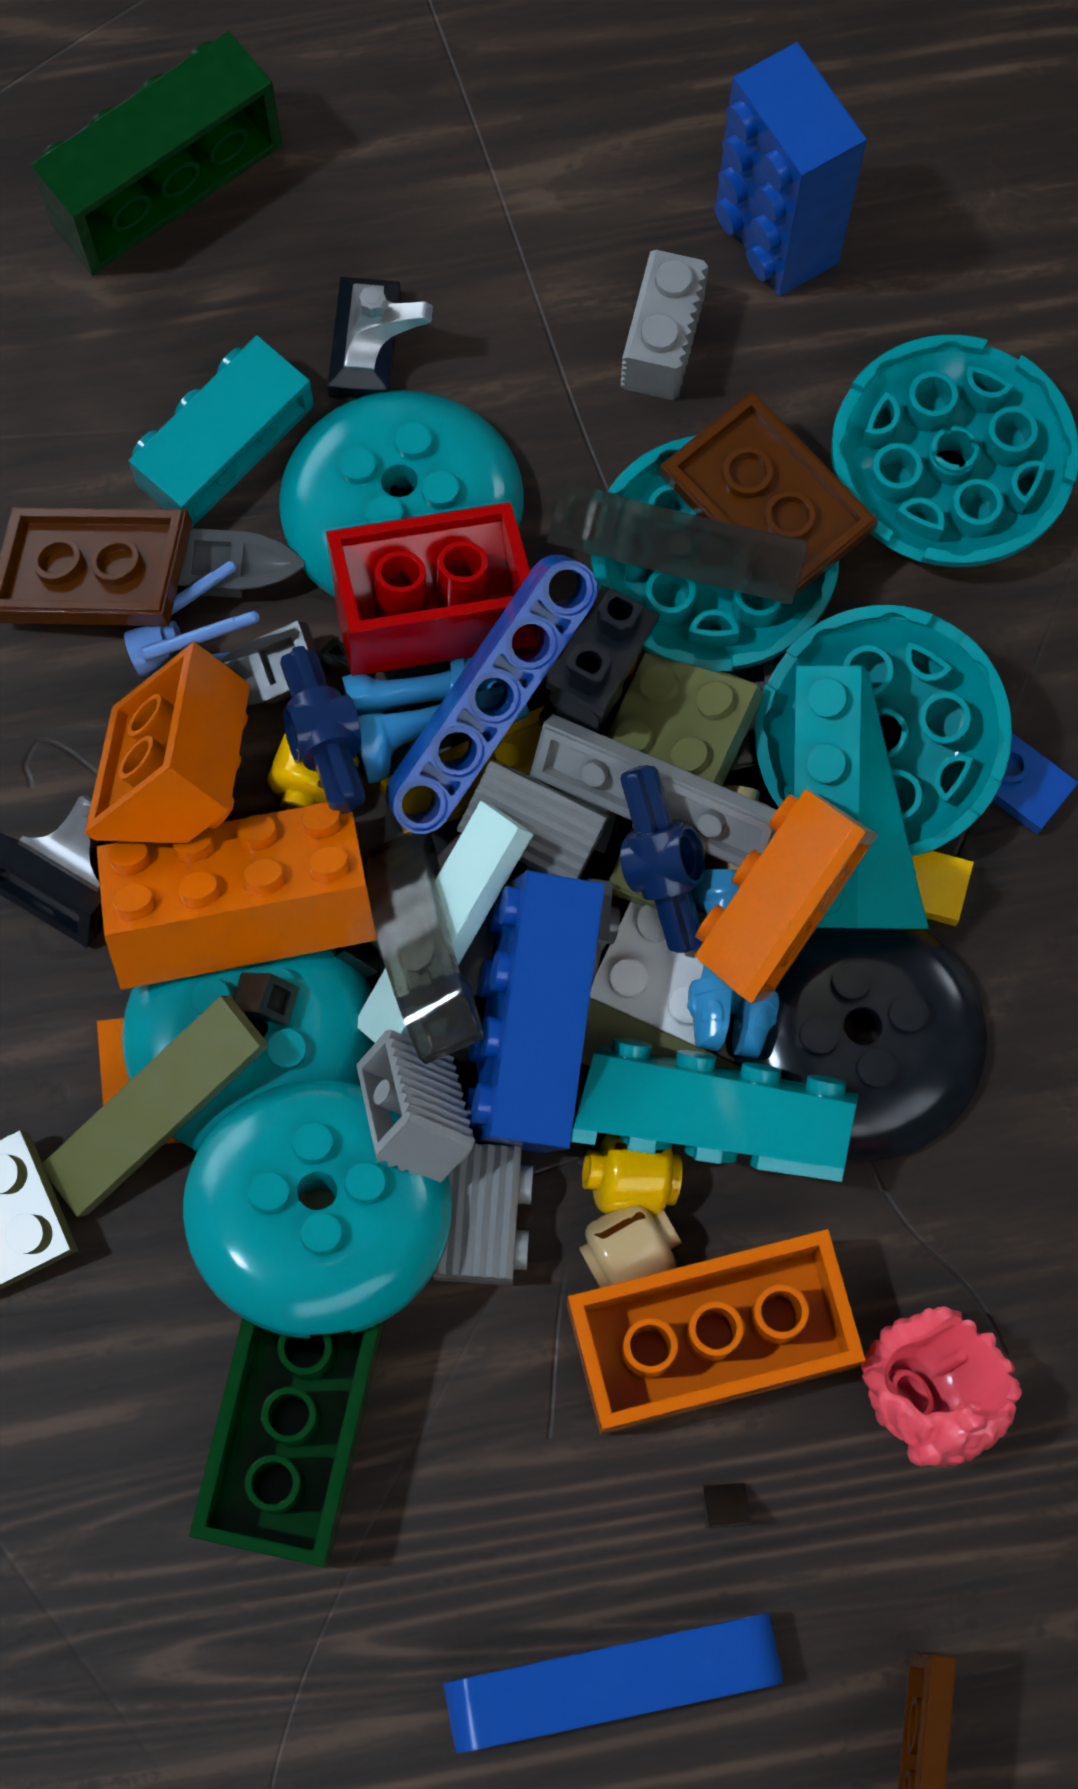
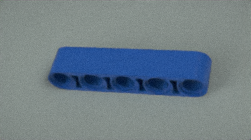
(492, 660)
(612, 1683)

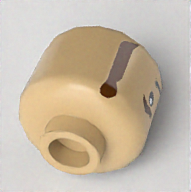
(629, 1245)

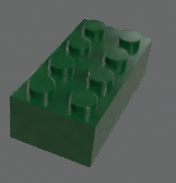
(159, 152)
(286, 1442)

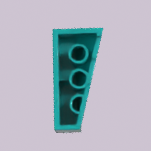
(847, 763)
(717, 1110)

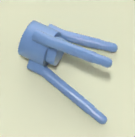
(156, 645)

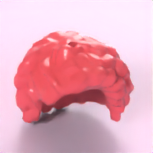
(940, 1387)

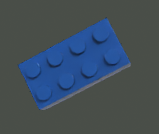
(788, 169)
(534, 1012)

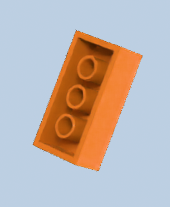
(234, 895)
(714, 1331)

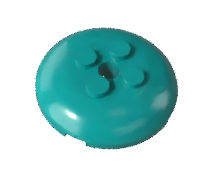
(967, 401)
(383, 440)
(700, 621)
(937, 690)
(315, 1045)
(300, 1265)

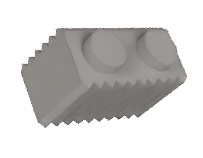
(664, 325)
(561, 826)
(433, 1124)
(483, 1230)

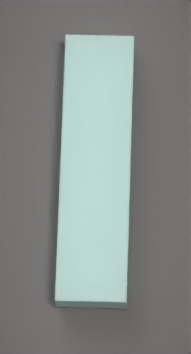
(467, 891)

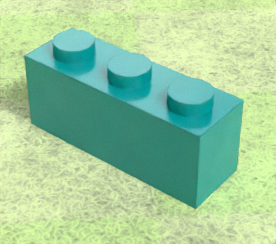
(221, 430)

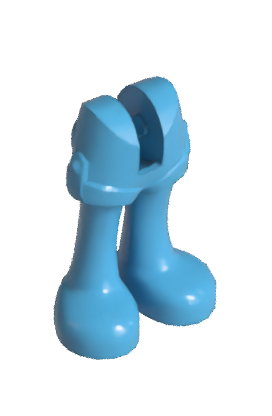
(387, 732)
(713, 1000)

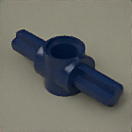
(322, 730)
(662, 858)

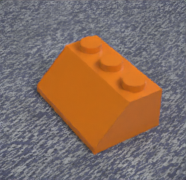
(171, 753)
(782, 894)

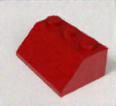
(426, 586)

